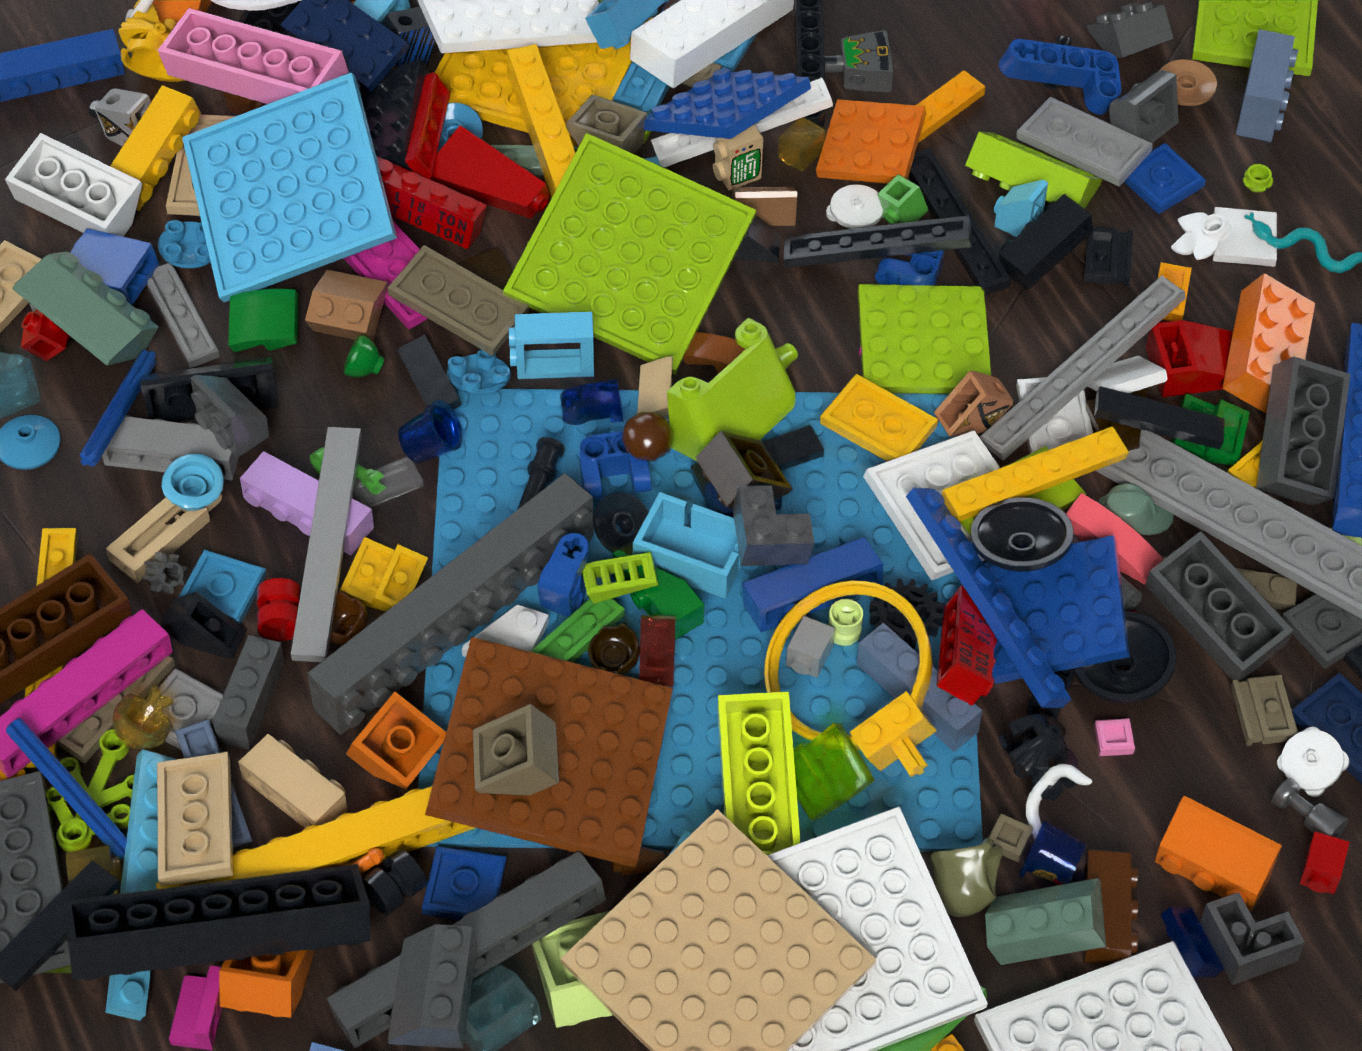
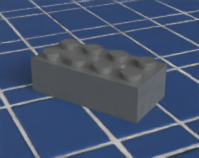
(1303, 431)
(1218, 607)

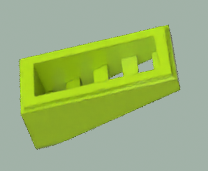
(610, 590)

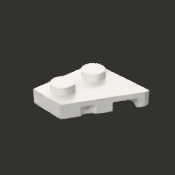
(517, 628)

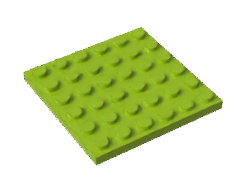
(631, 250)

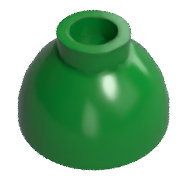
(363, 358)

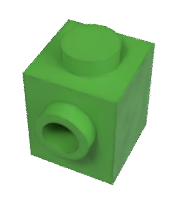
(902, 201)

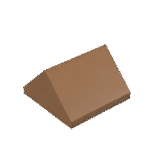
(773, 204)

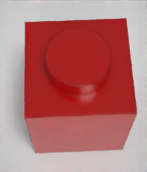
(1324, 863)

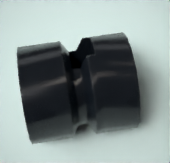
(390, 884)

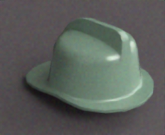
(1137, 509)

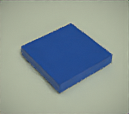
(1164, 179)
(462, 882)

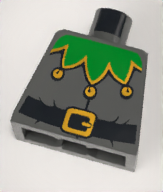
(863, 62)

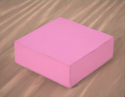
(1114, 737)

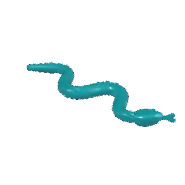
(1264, 233)

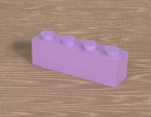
(292, 498)

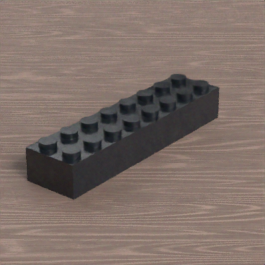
(216, 922)

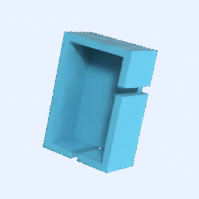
(700, 555)

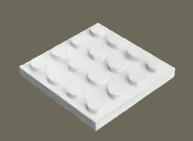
(929, 468)

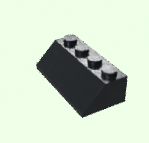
(169, 393)

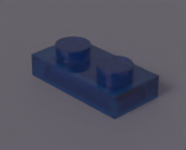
(1192, 942)

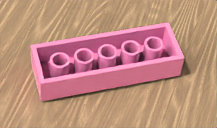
(246, 58)

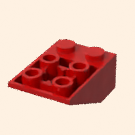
(1191, 354)

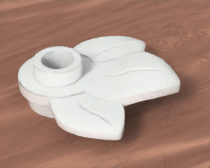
(1202, 234)

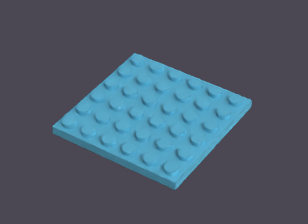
(288, 187)

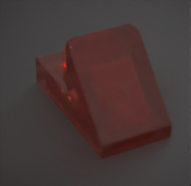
(657, 649)

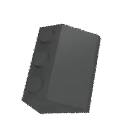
(434, 987)

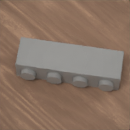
(157, 443)

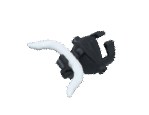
(1043, 758)

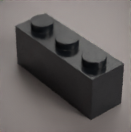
(1045, 241)

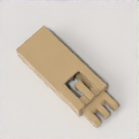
(153, 535)

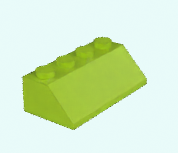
(1018, 165)

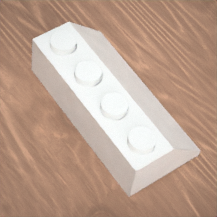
(74, 188)

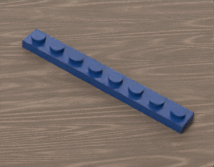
(988, 598)

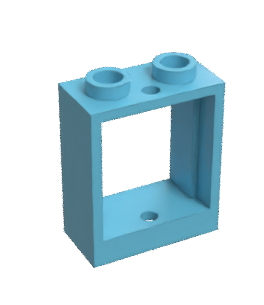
(552, 329)

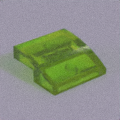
(829, 772)

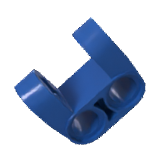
(922, 269)
(610, 461)
(561, 582)

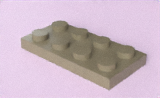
(457, 300)

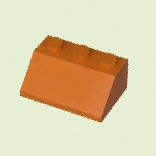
(1217, 852)

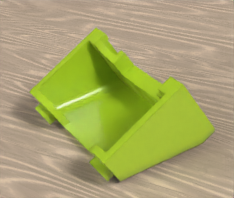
(741, 399)

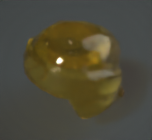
(142, 722)

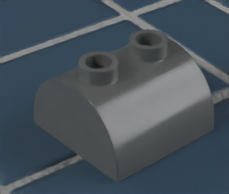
(1148, 108)

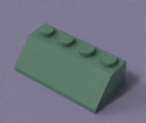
(86, 308)

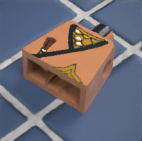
(974, 405)

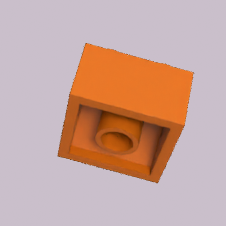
(397, 742)

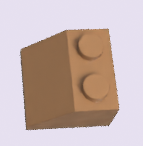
(346, 305)

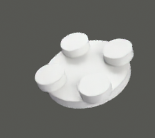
(855, 207)
(1313, 760)

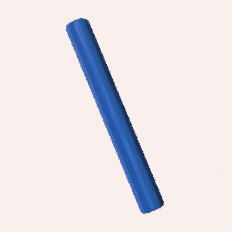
(67, 787)

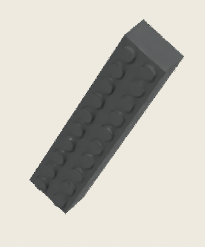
(448, 606)

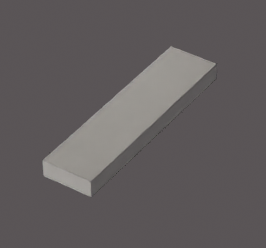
(181, 316)

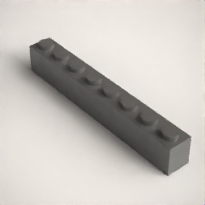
(500, 931)

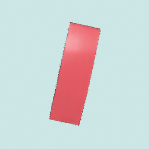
(1095, 521)

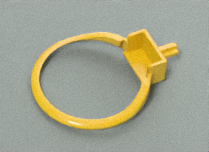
(901, 723)

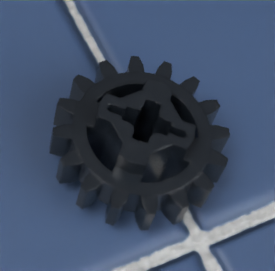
(923, 603)

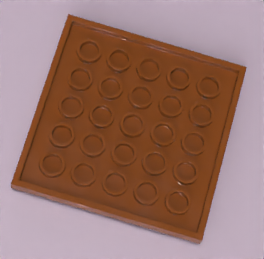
(605, 750)

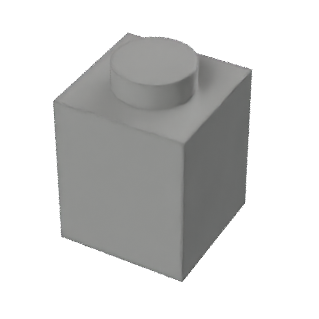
(810, 647)

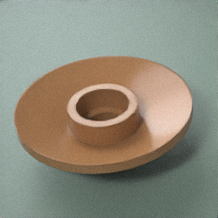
(1194, 81)

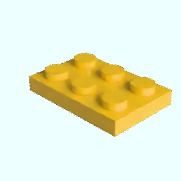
(878, 420)

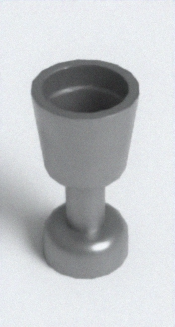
(1318, 818)

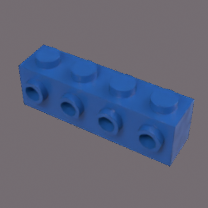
(775, 593)

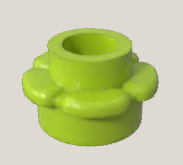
(1258, 178)

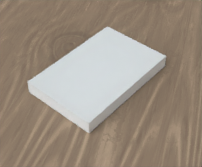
(1064, 427)

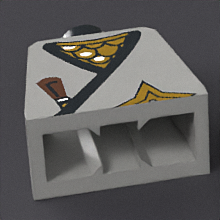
(119, 113)

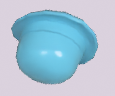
(192, 482)

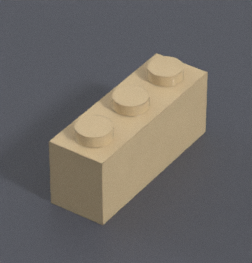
(292, 783)

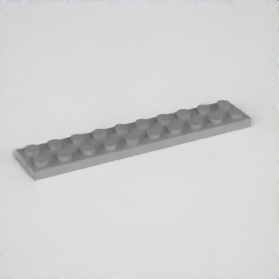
(1245, 519)

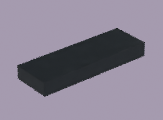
(427, 372)

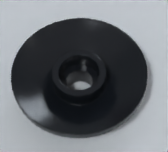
(625, 512)

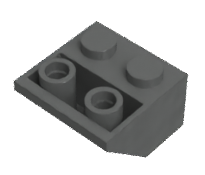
(1131, 29)
(228, 414)

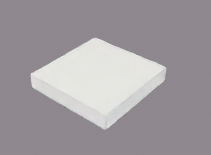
(1243, 244)
(1130, 375)

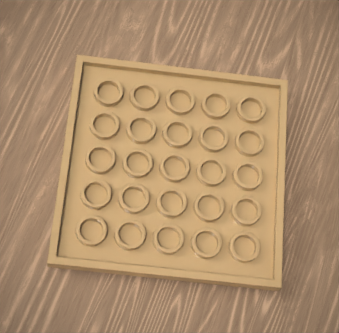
(718, 951)

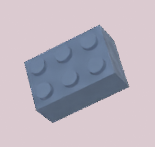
(1266, 85)

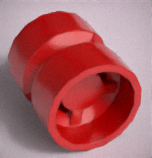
(277, 608)

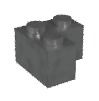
(769, 537)
(1246, 946)

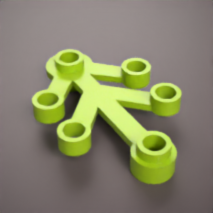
(71, 825)

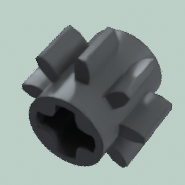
(162, 581)

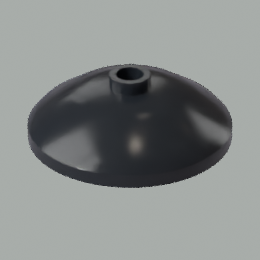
(1022, 534)
(1149, 664)

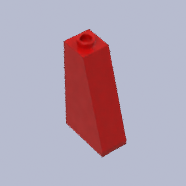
(488, 175)

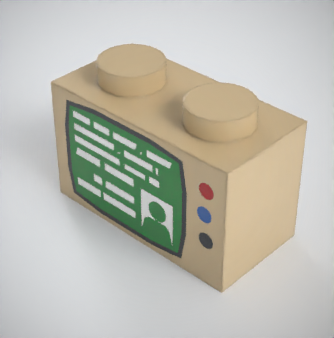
(739, 158)

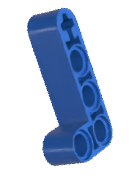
(1068, 66)

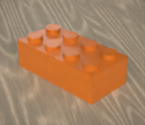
(1268, 329)

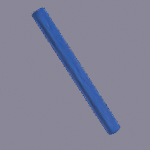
(117, 409)

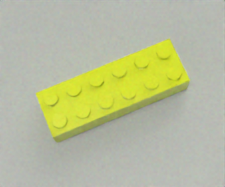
(759, 768)

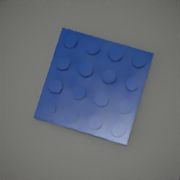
(726, 103)
(1069, 608)

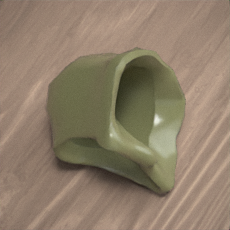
(966, 877)

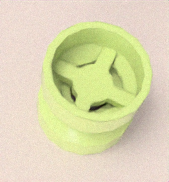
(847, 620)

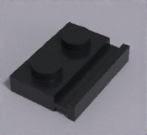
(1108, 256)

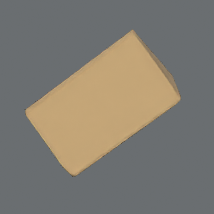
(653, 386)

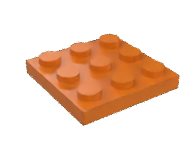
(870, 141)

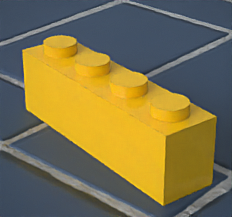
(157, 139)

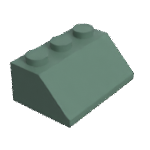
(1046, 922)

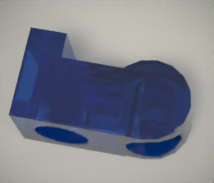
(591, 402)

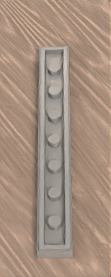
(1082, 367)
(326, 545)

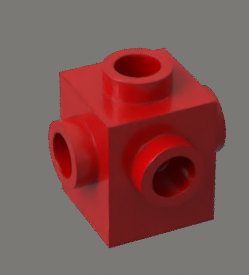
(42, 336)

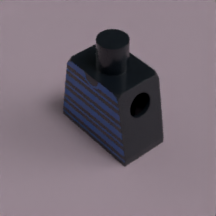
(414, 29)

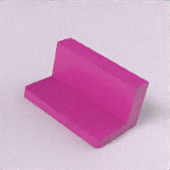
(197, 1012)

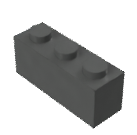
(249, 692)

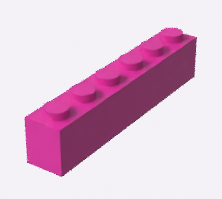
(85, 685)

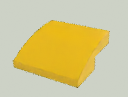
(382, 575)

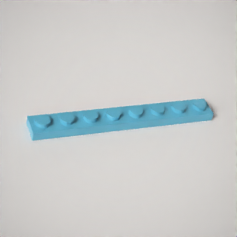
(129, 993)

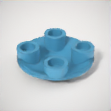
(184, 244)
(478, 372)

